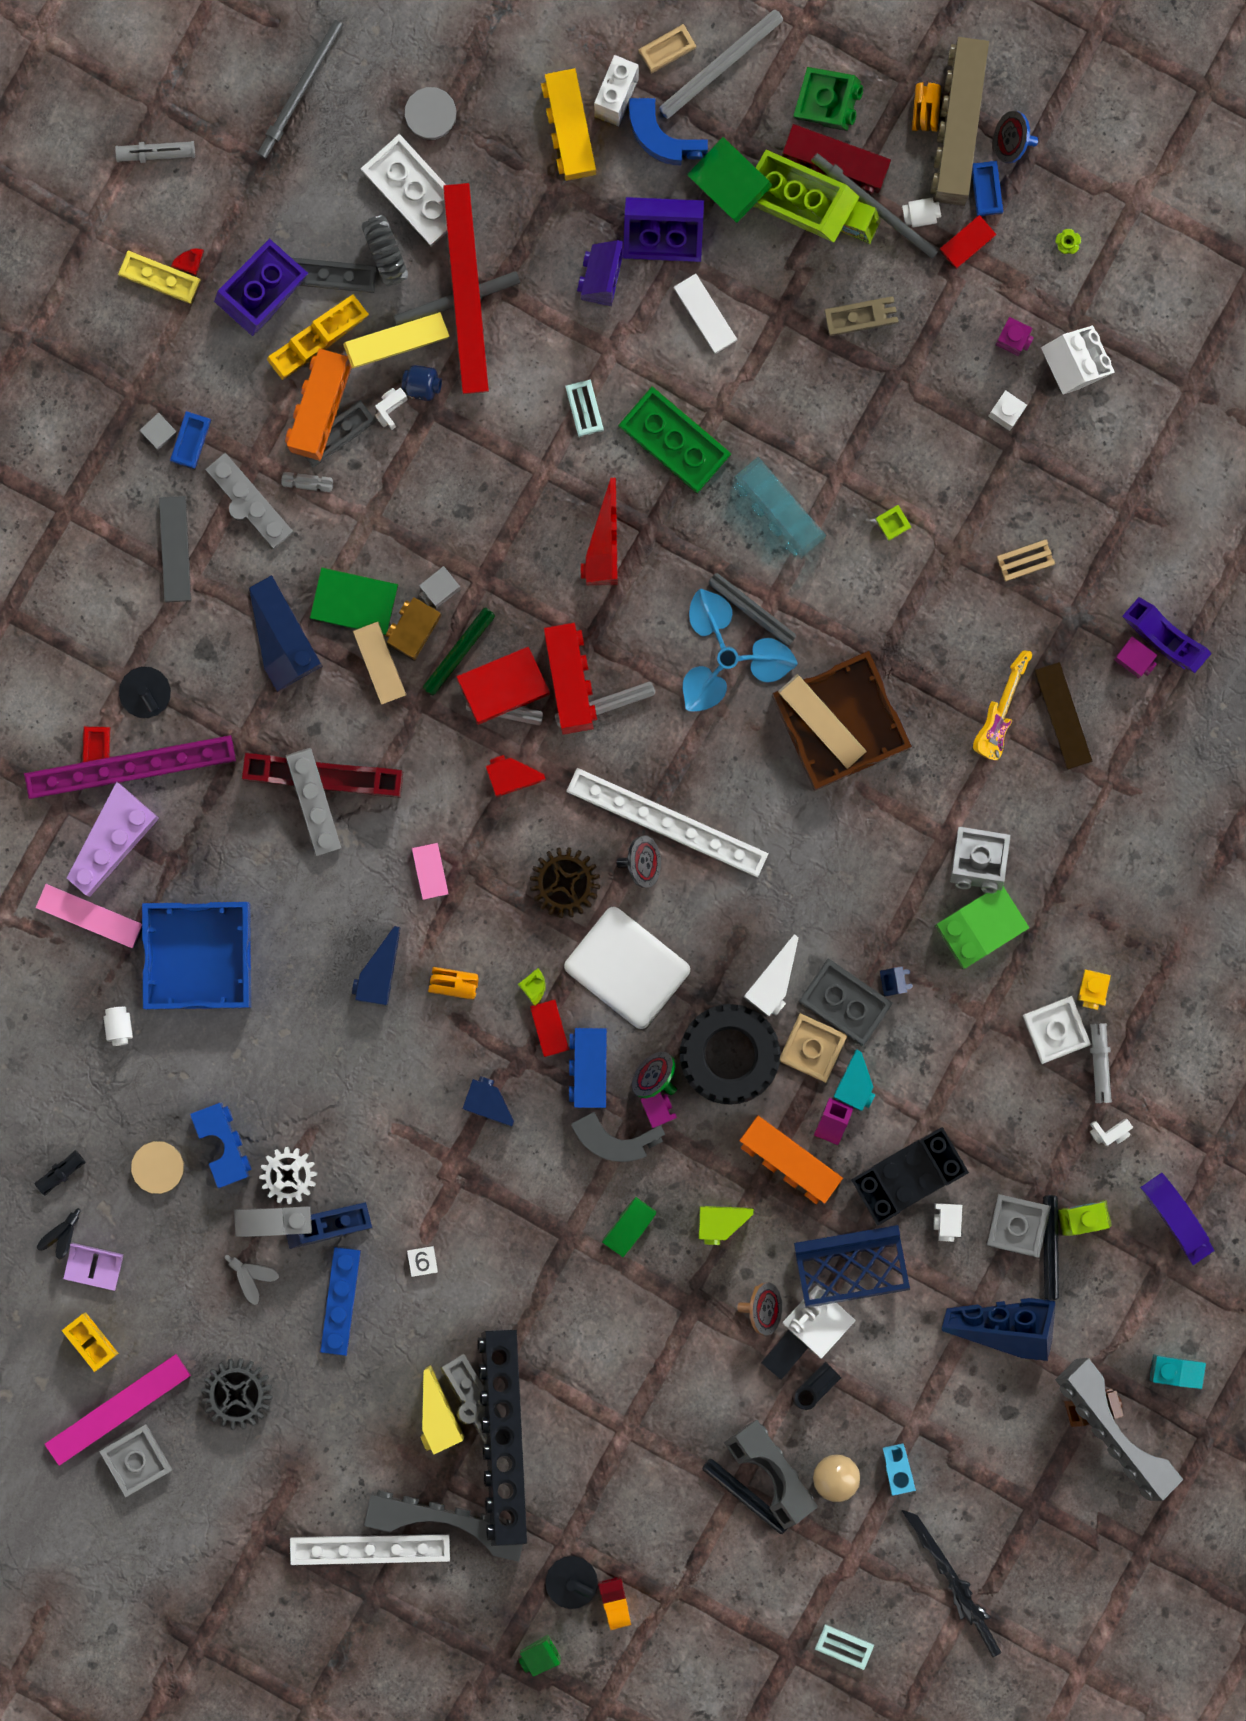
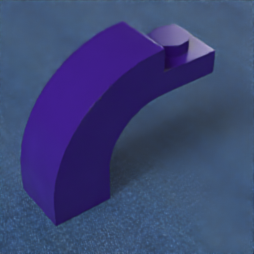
(1164, 636)
(1178, 1218)

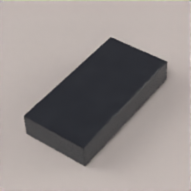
(784, 1354)

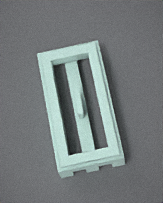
(589, 430)
(865, 1655)

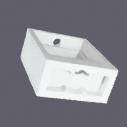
(615, 94)

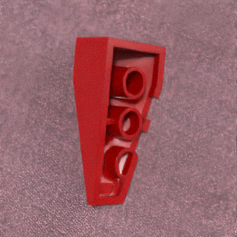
(602, 550)

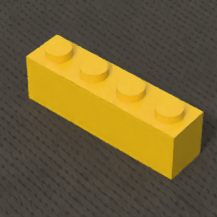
(569, 123)

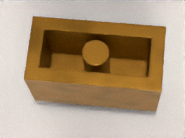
(413, 627)

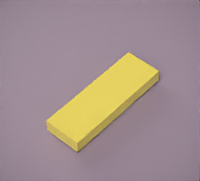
(159, 277)

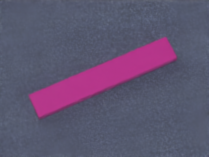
(117, 1409)

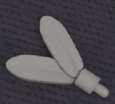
(247, 1273)

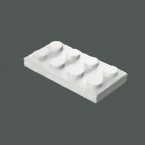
(410, 187)

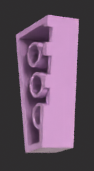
(113, 836)

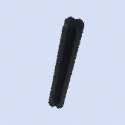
(1051, 1251)
(742, 1493)

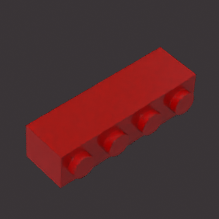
(569, 679)

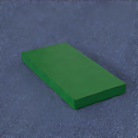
(674, 440)

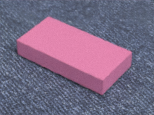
(430, 871)

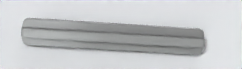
(620, 699)

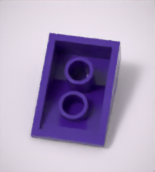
(602, 272)
(260, 287)

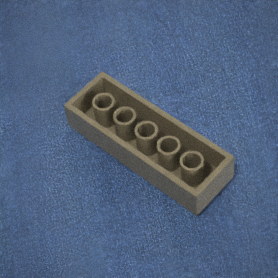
(961, 116)

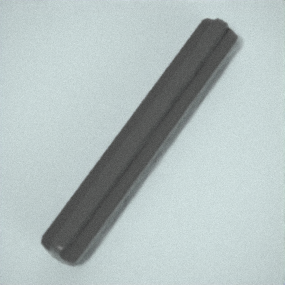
(752, 609)

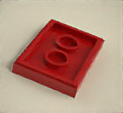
(503, 685)

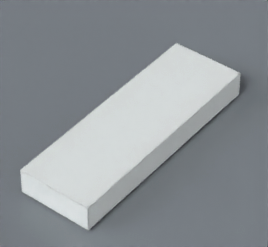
(705, 313)

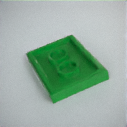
(730, 179)
(353, 600)

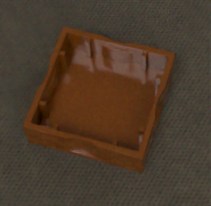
(860, 703)

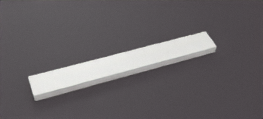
(667, 822)

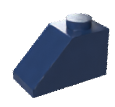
(487, 1101)

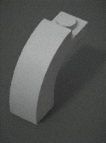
(272, 1221)

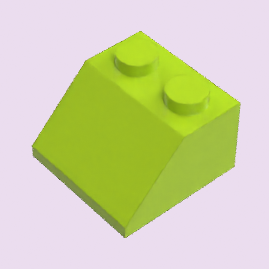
(720, 1222)

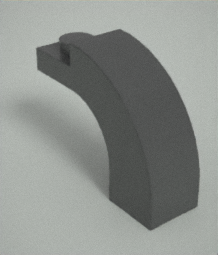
(604, 1145)

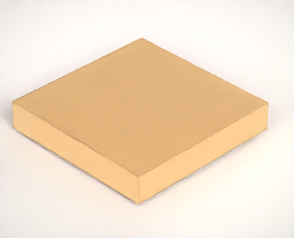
(812, 1047)

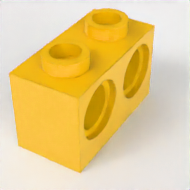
(90, 1342)

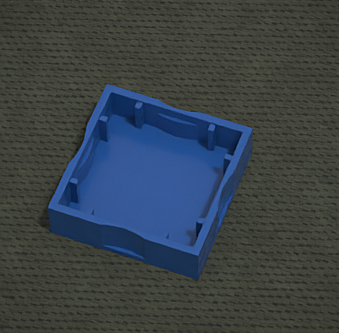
(196, 955)

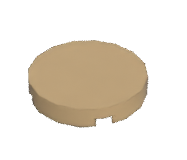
(157, 1167)

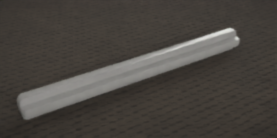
(721, 63)

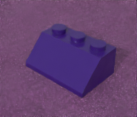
(663, 229)

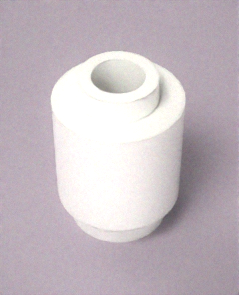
(921, 212)
(117, 1026)

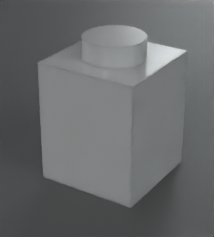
(438, 588)

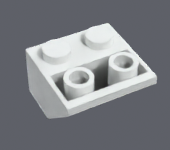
(1077, 359)

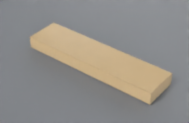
(822, 721)

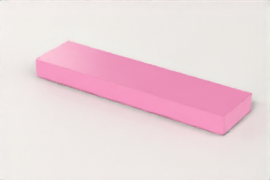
(89, 916)

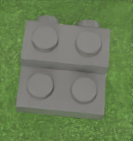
(980, 859)

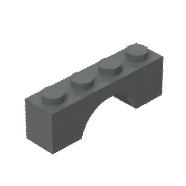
(790, 1499)

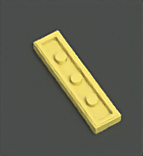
(396, 340)

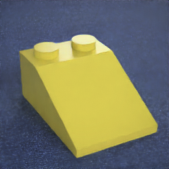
(438, 1420)

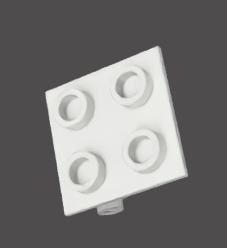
(819, 1325)

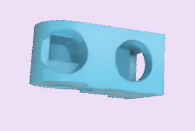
(898, 1469)

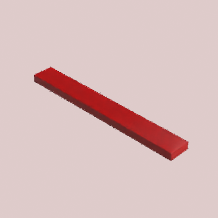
(466, 288)

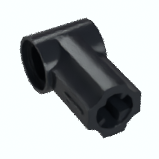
(818, 1384)

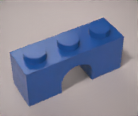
(216, 1121)

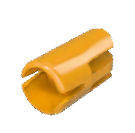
(926, 107)
(453, 983)

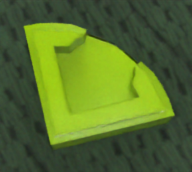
(534, 986)

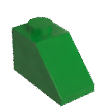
(539, 1656)

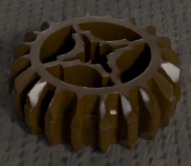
(575, 902)

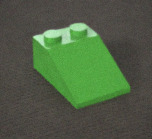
(981, 927)

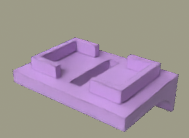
(80, 1263)

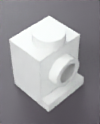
(948, 1221)

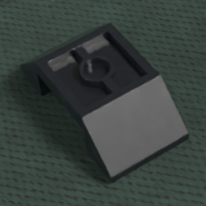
(909, 1175)

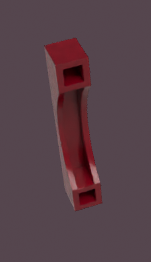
(333, 776)

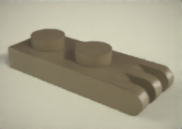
(860, 316)

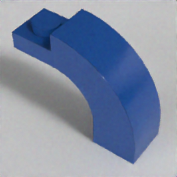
(655, 141)

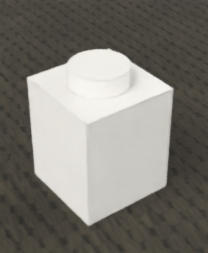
(1007, 410)

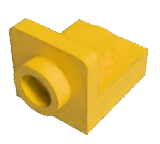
(1093, 989)

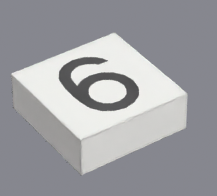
(422, 1261)

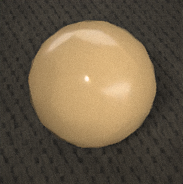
(836, 1478)

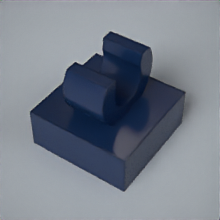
(894, 981)

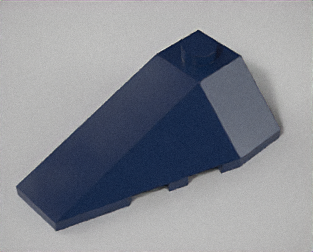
(282, 642)
(1015, 1328)

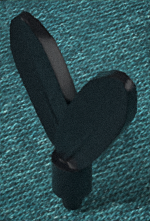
(62, 1234)

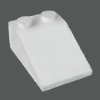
(772, 985)

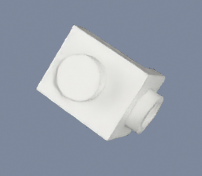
(391, 400)
(1116, 1133)

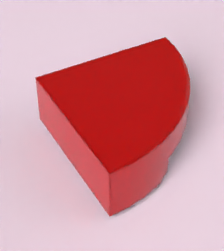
(188, 261)

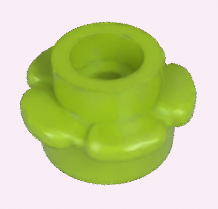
(1066, 248)

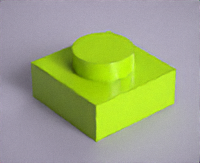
(893, 523)

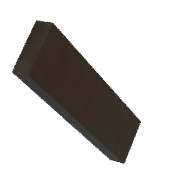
(1063, 716)

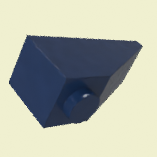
(377, 976)
(333, 1224)

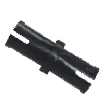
(60, 1172)

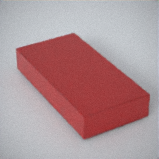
(967, 242)
(96, 743)
(549, 1028)

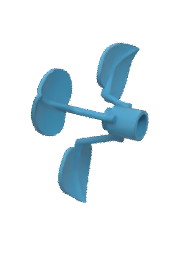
(701, 686)

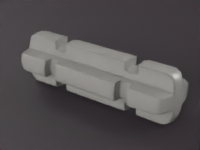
(307, 482)

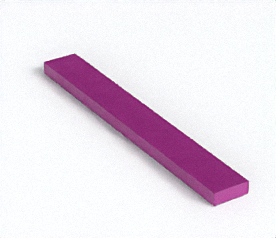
(130, 767)

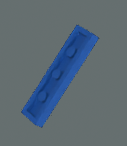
(340, 1301)

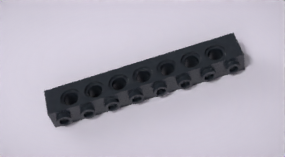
(506, 1343)

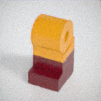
(615, 1602)

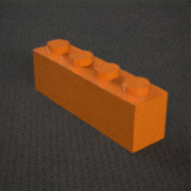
(319, 404)
(791, 1159)

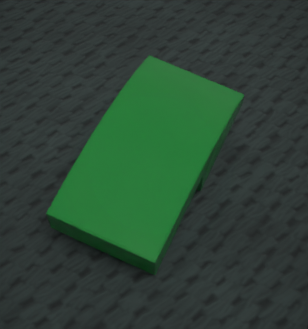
(629, 1227)

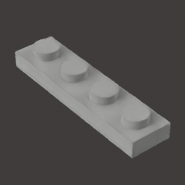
(313, 801)

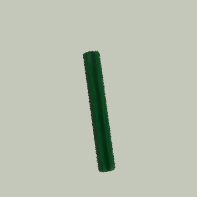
(458, 651)

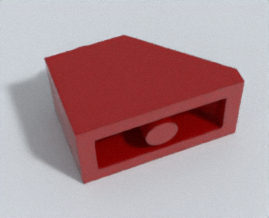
(511, 775)

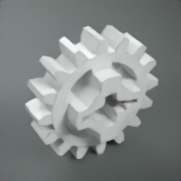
(280, 1184)

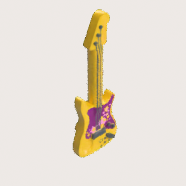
(991, 737)

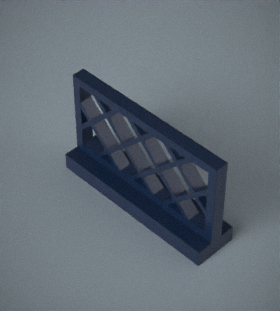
(848, 1244)

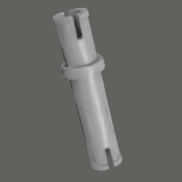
(150, 151)
(1101, 1062)

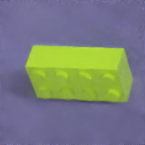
(805, 196)

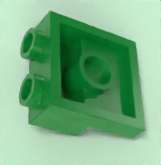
(828, 98)

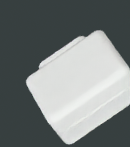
(627, 968)

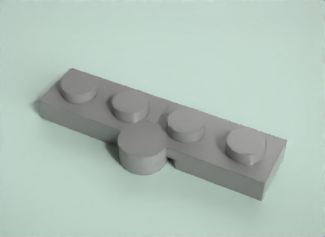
(248, 501)
(467, 1389)

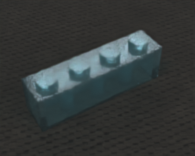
(779, 507)

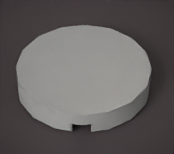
(430, 113)

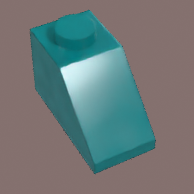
(856, 1084)
(1177, 1371)

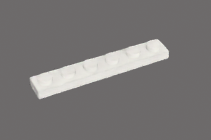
(370, 1549)

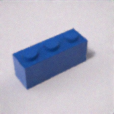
(588, 1067)

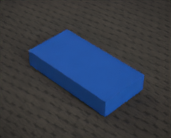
(987, 188)
(190, 440)

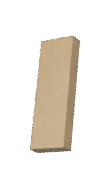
(379, 662)

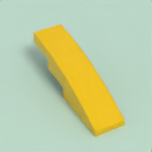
(320, 334)

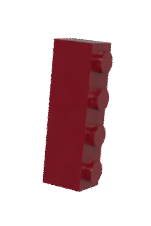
(859, 165)

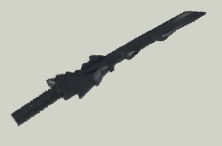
(962, 1594)

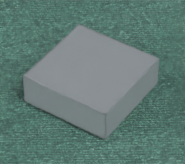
(158, 431)

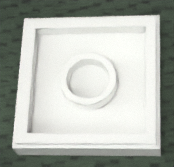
(1056, 1030)

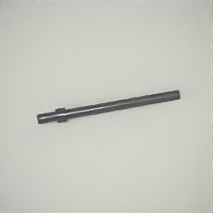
(275, 132)
(835, 173)

